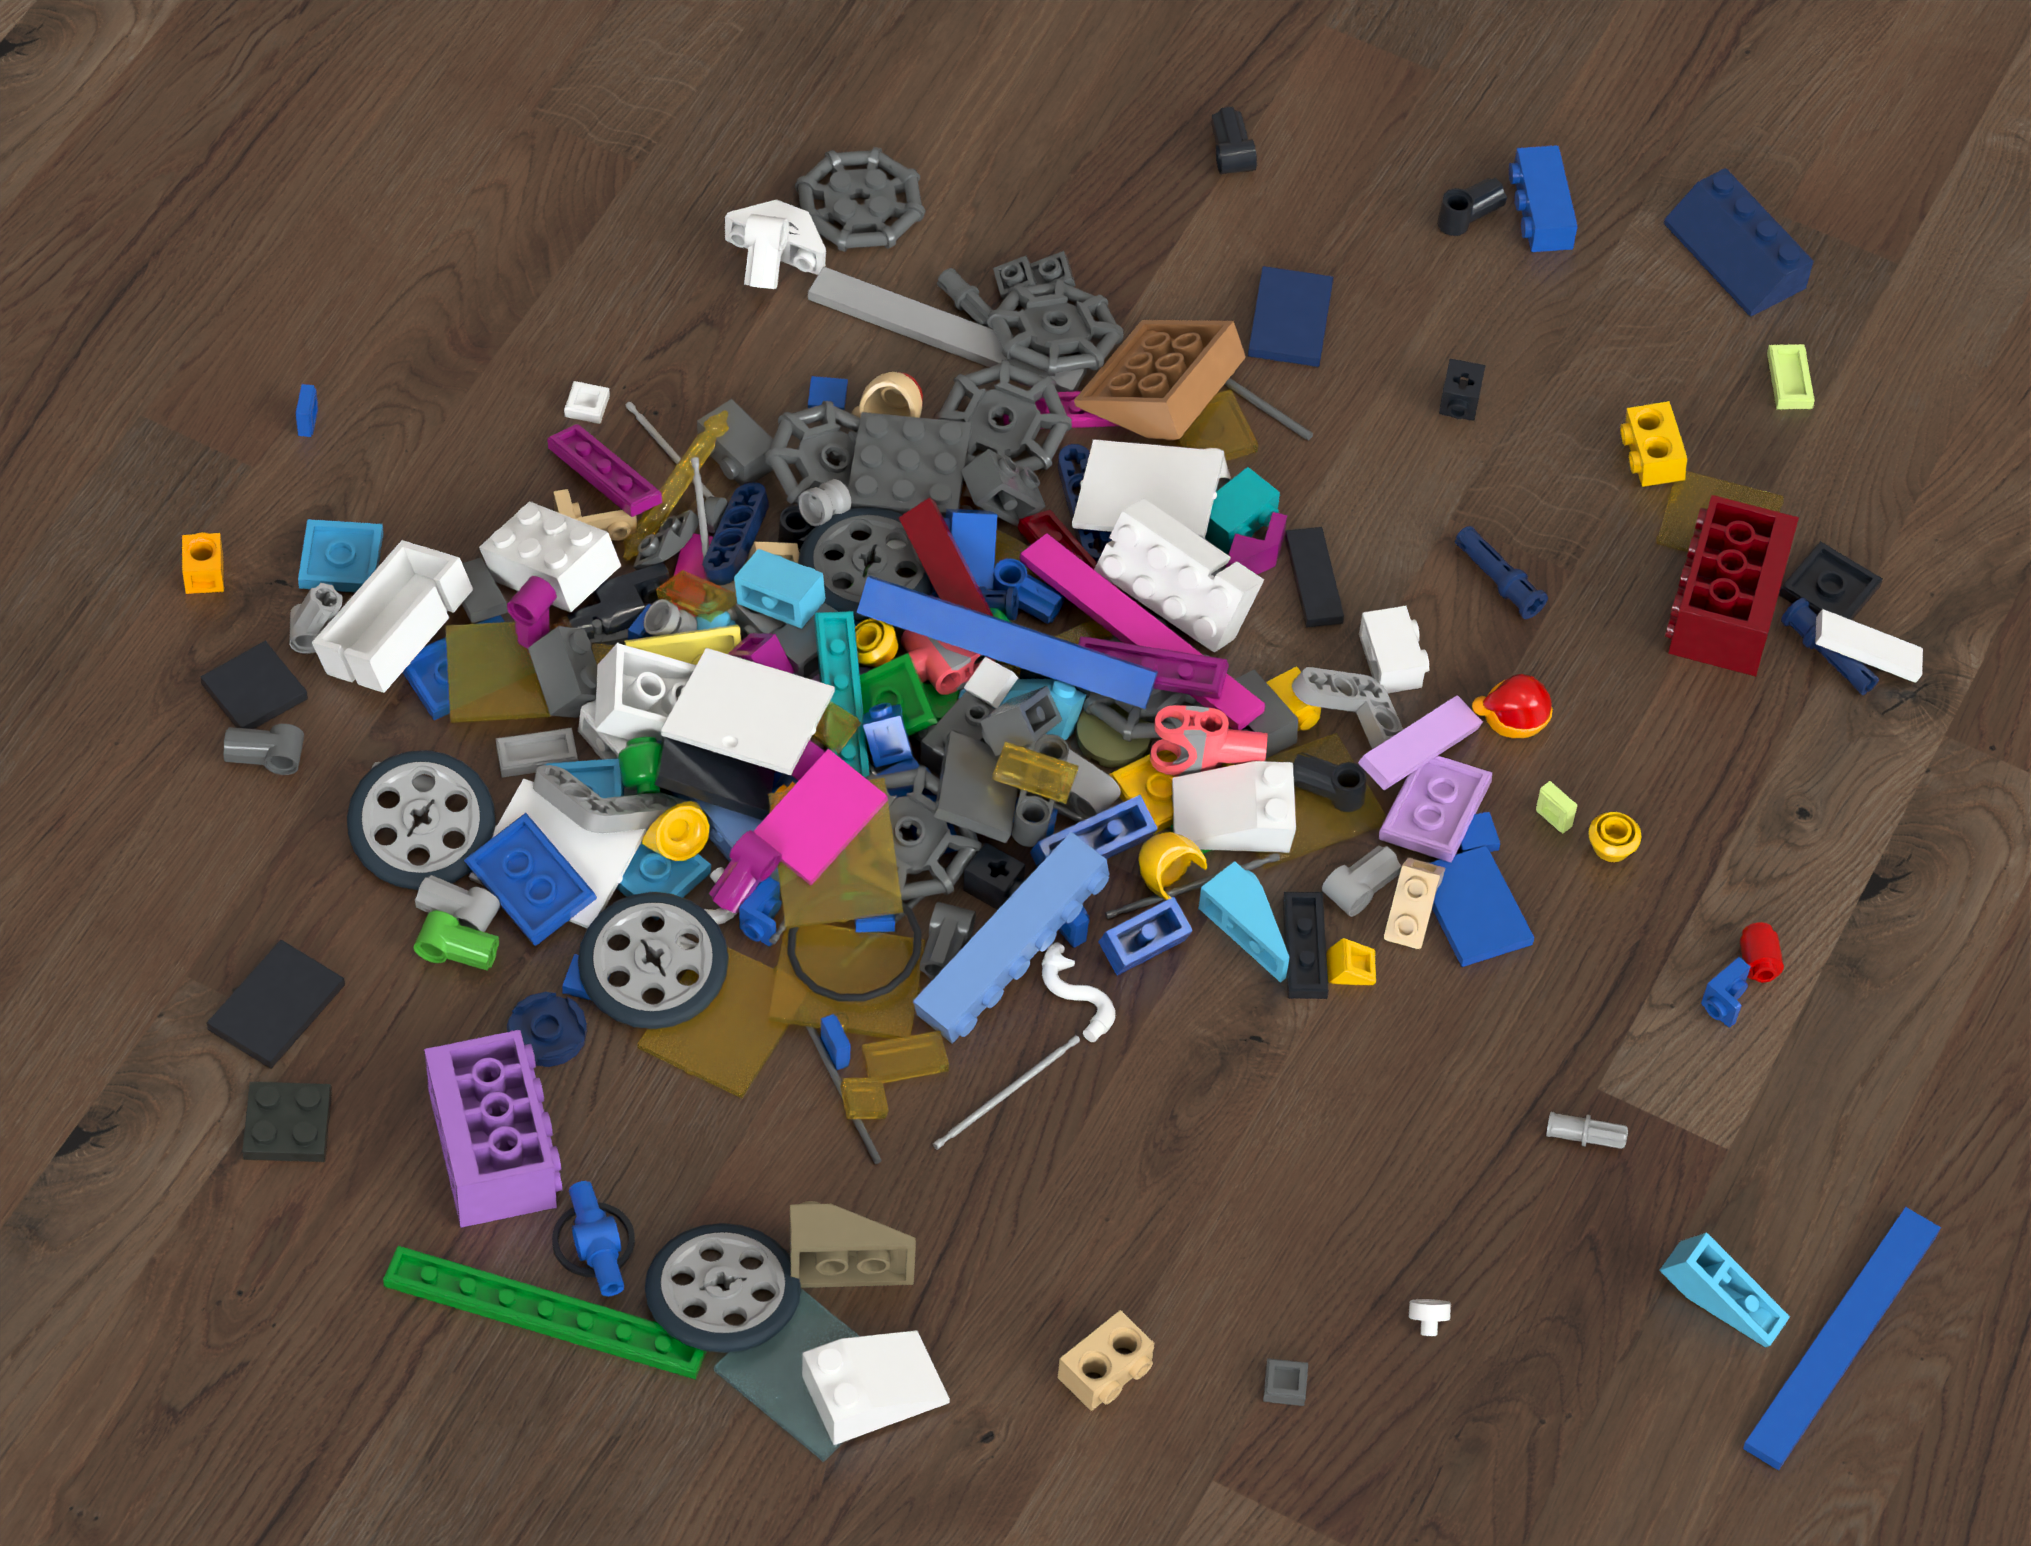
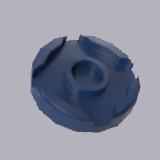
(551, 1026)

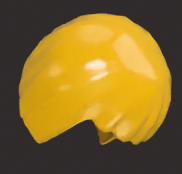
(1166, 859)

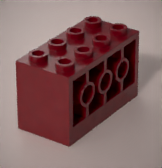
(1730, 584)

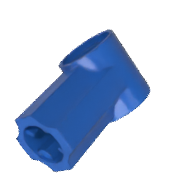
(1033, 594)

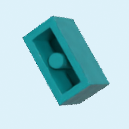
(1241, 509)

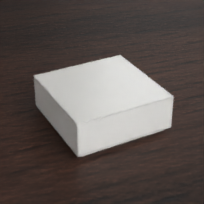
(587, 402)
(991, 682)

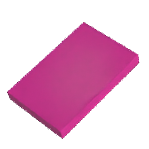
(820, 816)

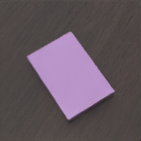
(1436, 807)

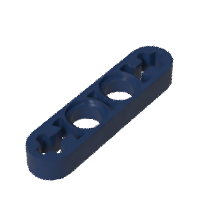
(1069, 482)
(747, 504)

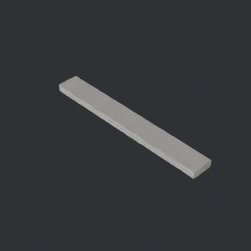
(922, 323)

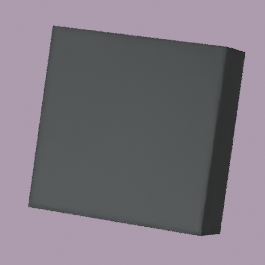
(1285, 1382)

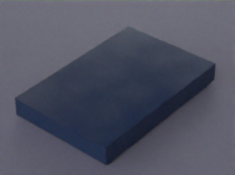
(1290, 316)

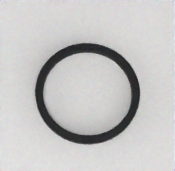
(590, 1272)

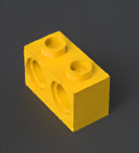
(1654, 444)

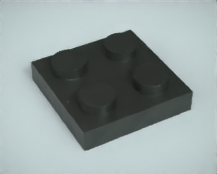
(287, 1121)

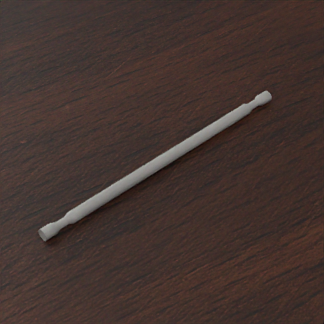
(659, 439)
(700, 506)
(1006, 1092)

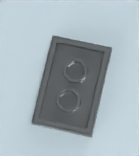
(969, 794)

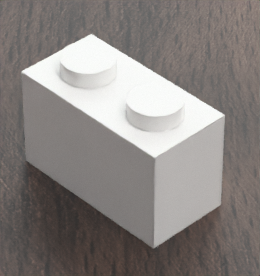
(1393, 649)

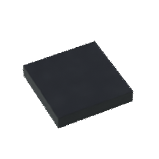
(1831, 583)
(254, 687)

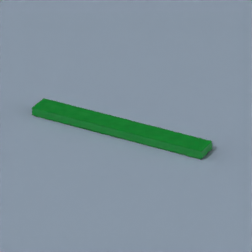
(540, 1311)

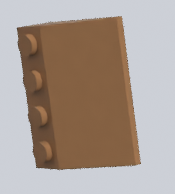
(1164, 376)

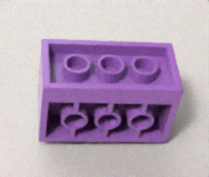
(493, 1128)

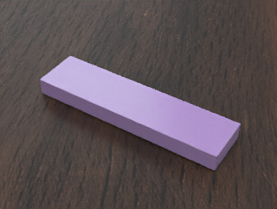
(1420, 742)

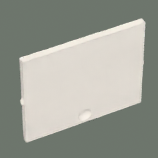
(1169, 477)
(748, 711)
(594, 856)

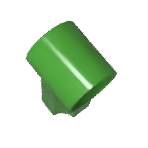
(446, 939)

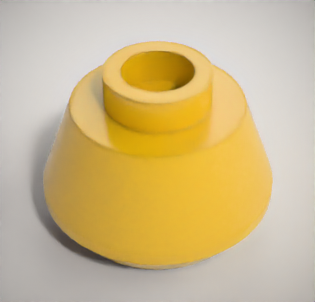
(875, 642)
(1614, 836)

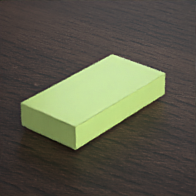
(1790, 376)

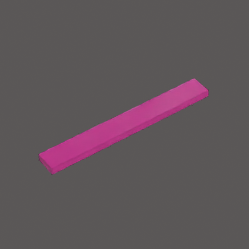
(1127, 619)

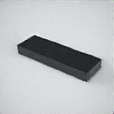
(1314, 577)
(1305, 945)

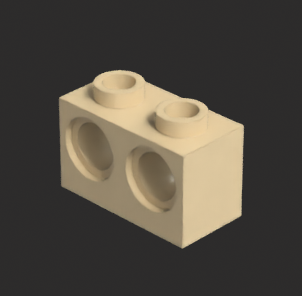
(1099, 1355)

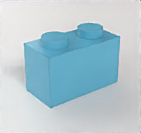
(780, 588)

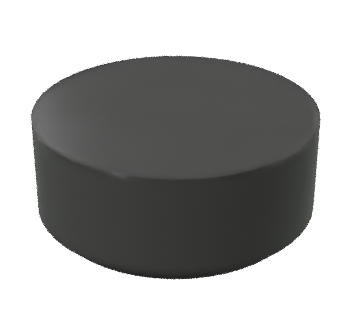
(714, 512)

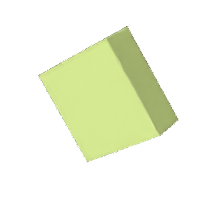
(1556, 807)

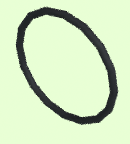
(868, 995)

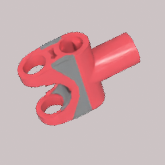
(939, 662)
(1203, 741)

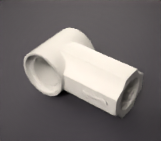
(766, 240)

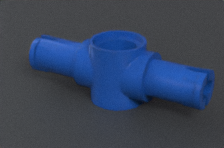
(596, 1238)

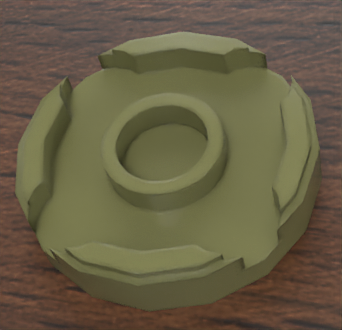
(1107, 745)

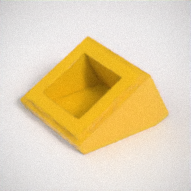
(1351, 964)

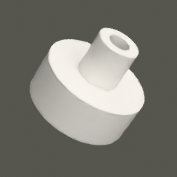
(1429, 1313)

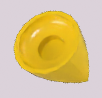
(678, 832)

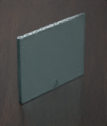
(773, 1373)

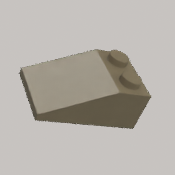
(846, 1249)

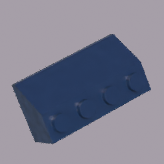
(1739, 243)

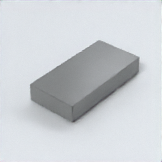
(527, 752)

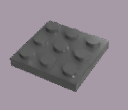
(907, 461)

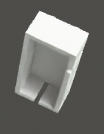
(1172, 572)
(392, 616)

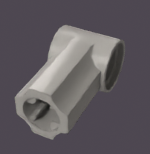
(313, 616)
(1355, 886)
(471, 908)

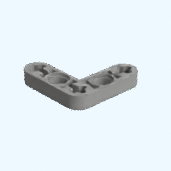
(1350, 693)
(591, 810)

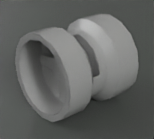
(821, 503)
(666, 619)

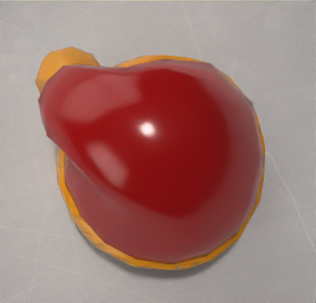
(1516, 707)

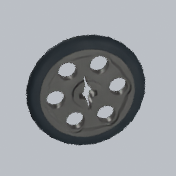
(836, 535)

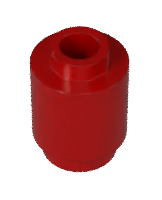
(1762, 952)

